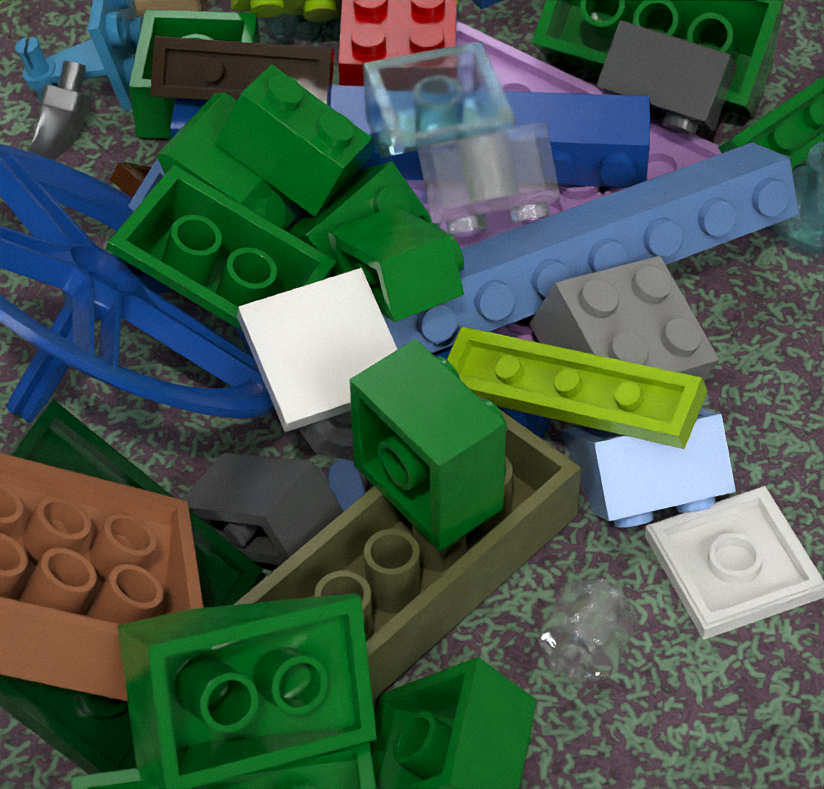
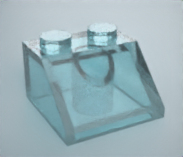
(433, 98)

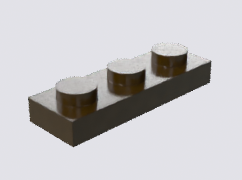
(205, 67)

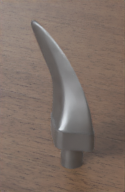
(61, 113)

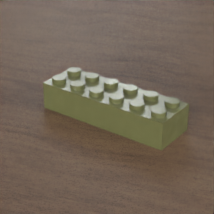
(407, 584)

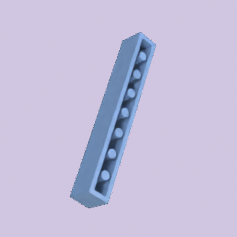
(661, 217)

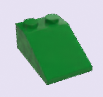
(245, 687)

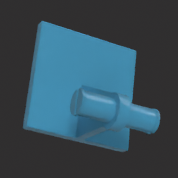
(109, 52)

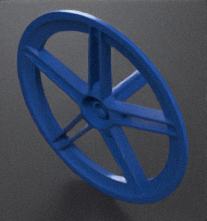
(107, 290)

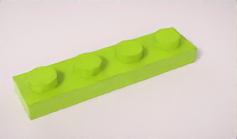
(579, 387)

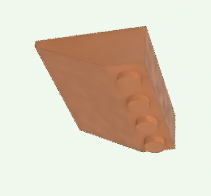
(78, 565)

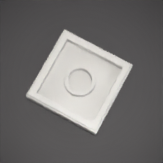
(314, 343)
(735, 562)

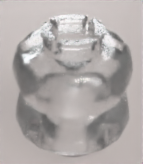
(587, 630)

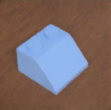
(635, 476)

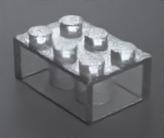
(490, 177)

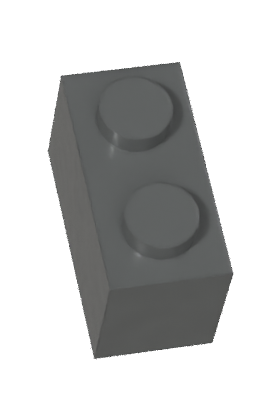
(681, 77)
(264, 504)

